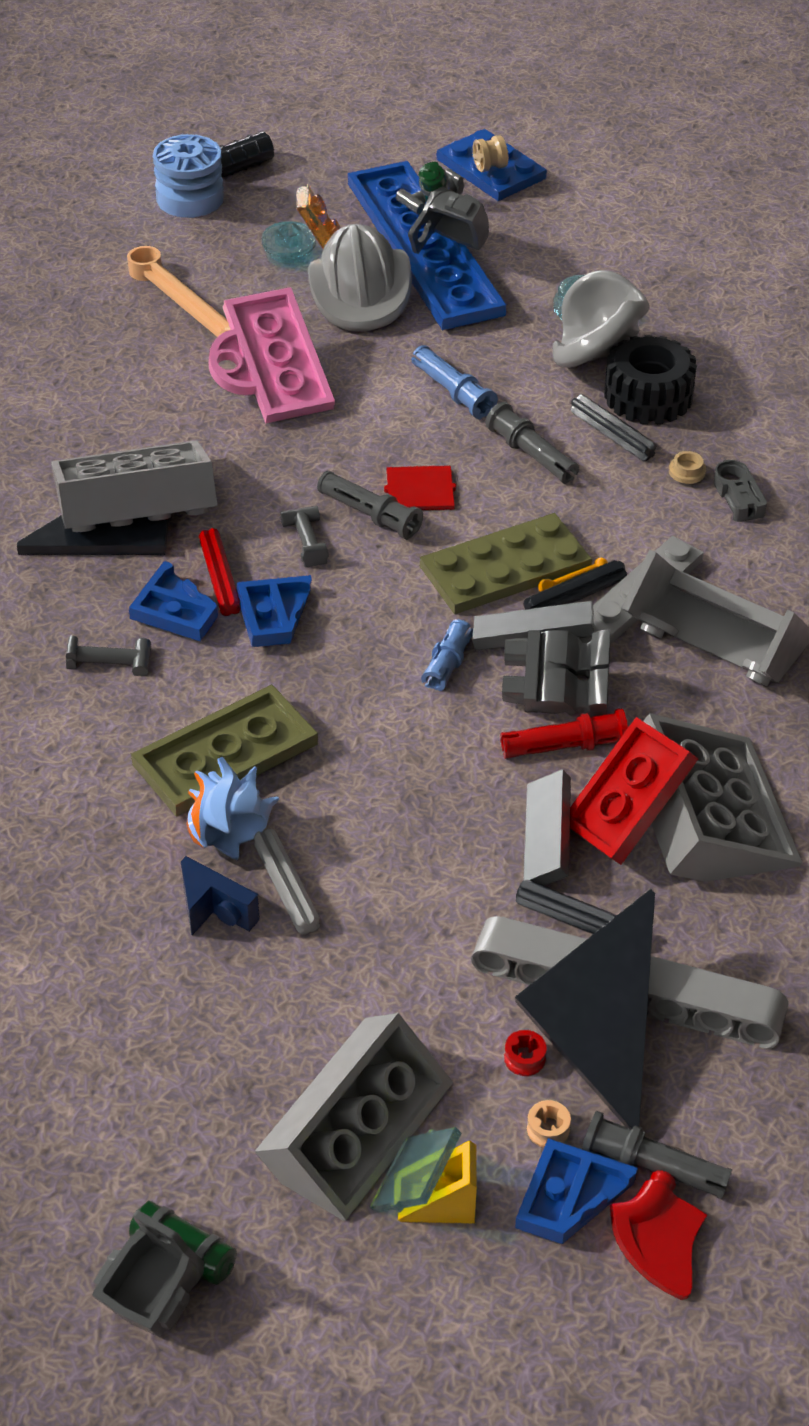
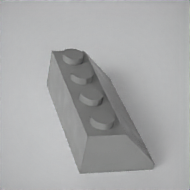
(355, 1115)

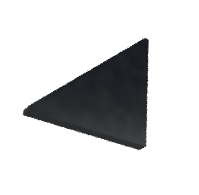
(138, 538)
(597, 1007)

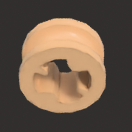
(544, 1110)

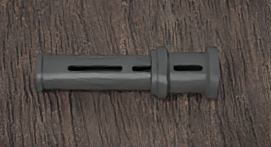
(521, 434)
(382, 509)
(634, 1149)

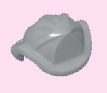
(360, 279)
(597, 316)

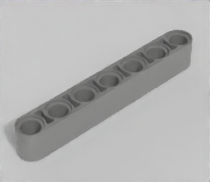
(676, 991)

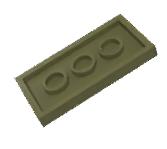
(504, 563)
(248, 733)

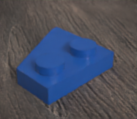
(174, 605)
(273, 608)
(570, 1191)

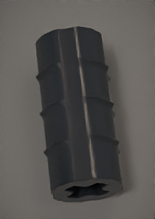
(246, 153)

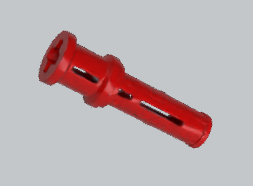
(583, 732)

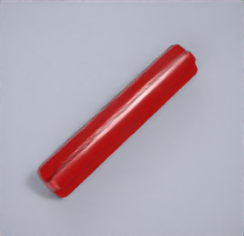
(219, 572)

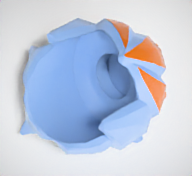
(227, 810)

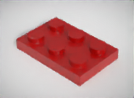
(630, 790)

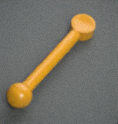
(548, 583)

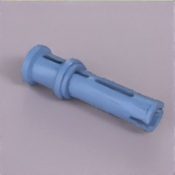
(462, 387)

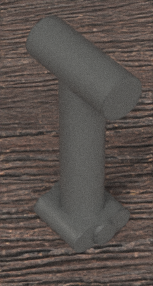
(417, 200)
(312, 552)
(137, 657)

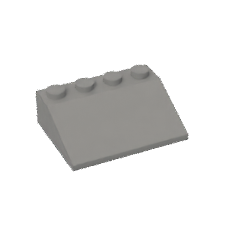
(134, 485)
(723, 811)

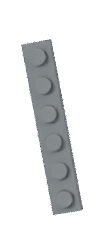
(608, 609)

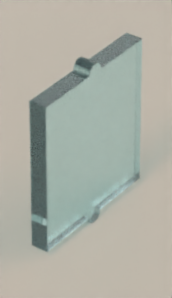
(415, 1170)

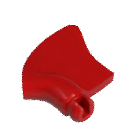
(659, 1234)

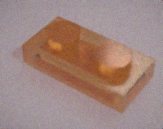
(314, 213)

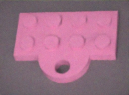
(271, 356)

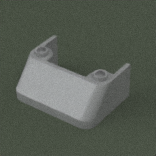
(715, 620)

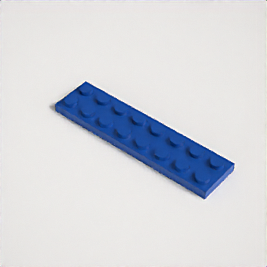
(444, 270)

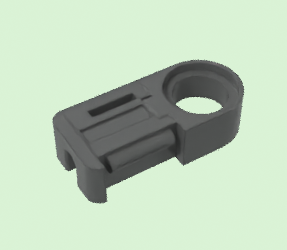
(741, 495)

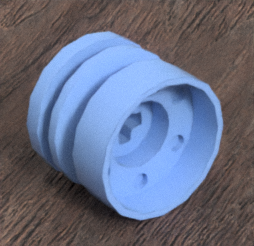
(188, 175)

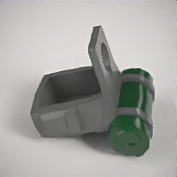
(447, 212)
(159, 1267)

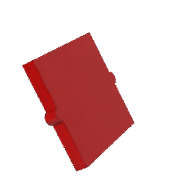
(422, 486)

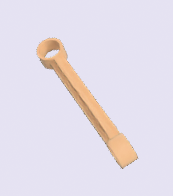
(146, 265)

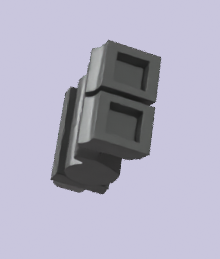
(551, 672)

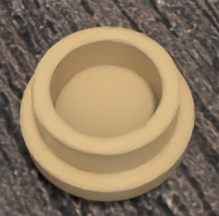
(687, 467)

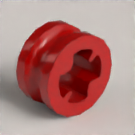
(520, 1065)

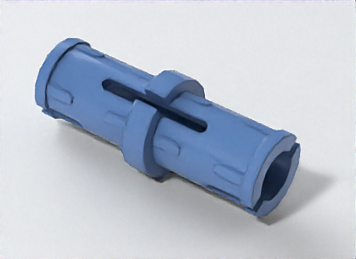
(447, 655)

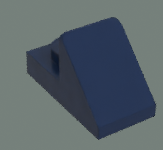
(213, 893)

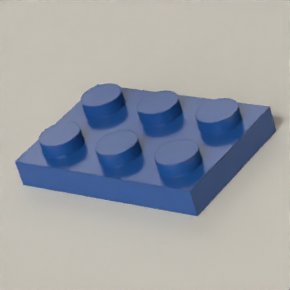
(496, 182)

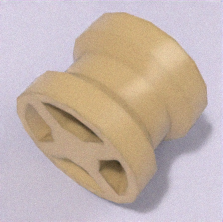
(490, 153)

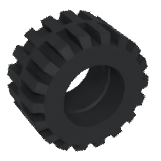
(650, 379)

